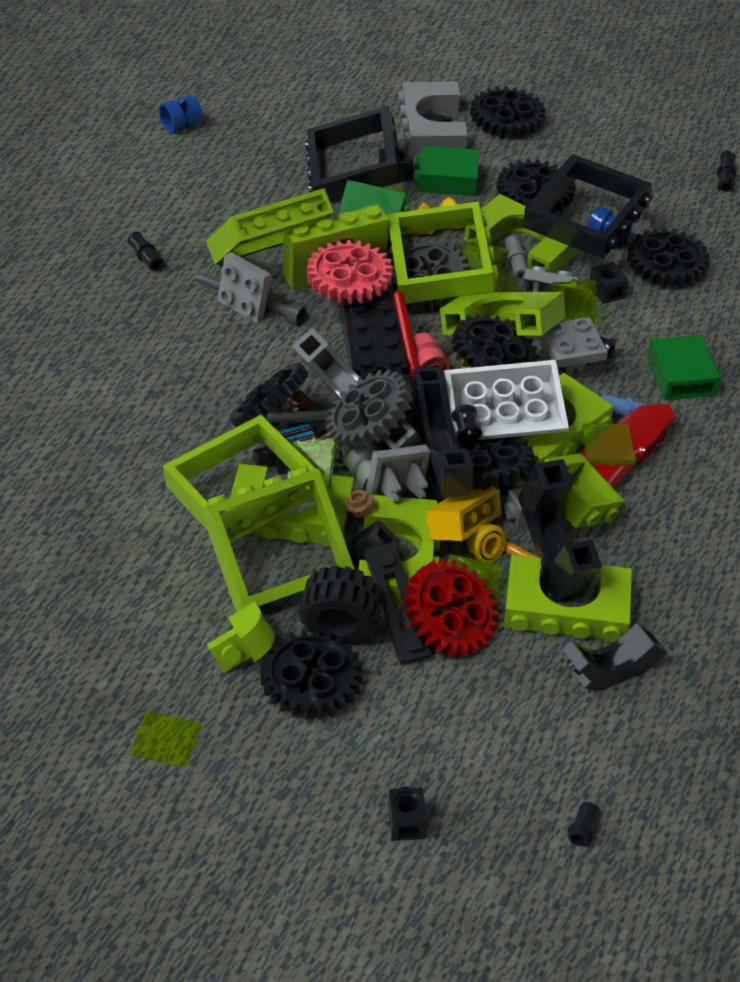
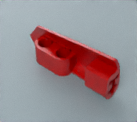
(647, 428)

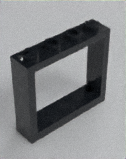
(347, 129)
(541, 221)

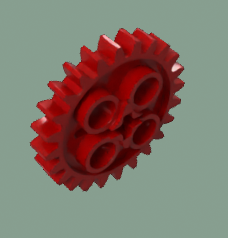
(464, 632)

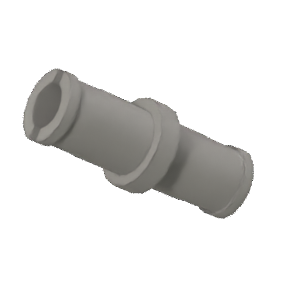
(516, 256)

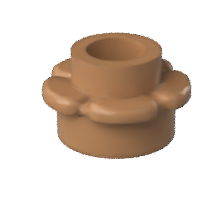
(360, 503)

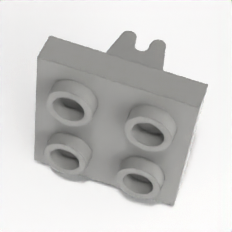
(541, 280)
(244, 287)
(574, 344)
(399, 472)

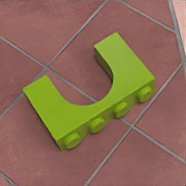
(507, 217)
(299, 241)
(532, 311)
(580, 407)
(407, 521)
(302, 525)
(531, 610)

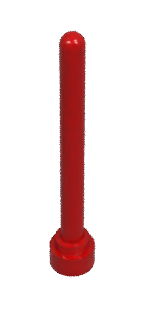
(406, 332)

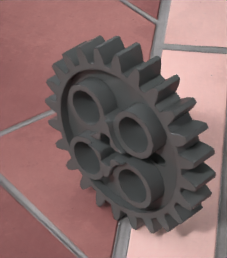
(439, 260)
(369, 409)

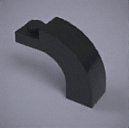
(617, 662)

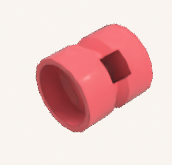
(429, 352)

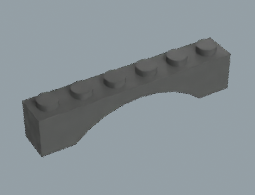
(339, 375)

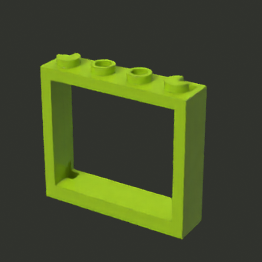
(265, 225)
(447, 284)
(246, 494)
(252, 514)

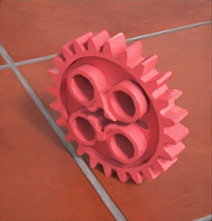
(349, 271)

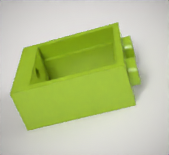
(591, 496)

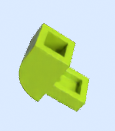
(247, 639)

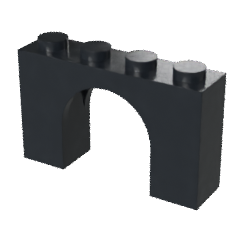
(566, 566)

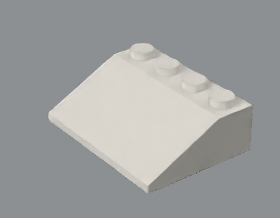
(510, 398)

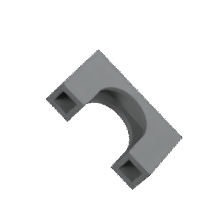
(427, 96)

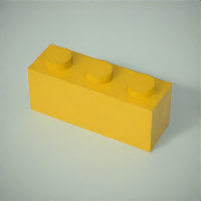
(462, 516)

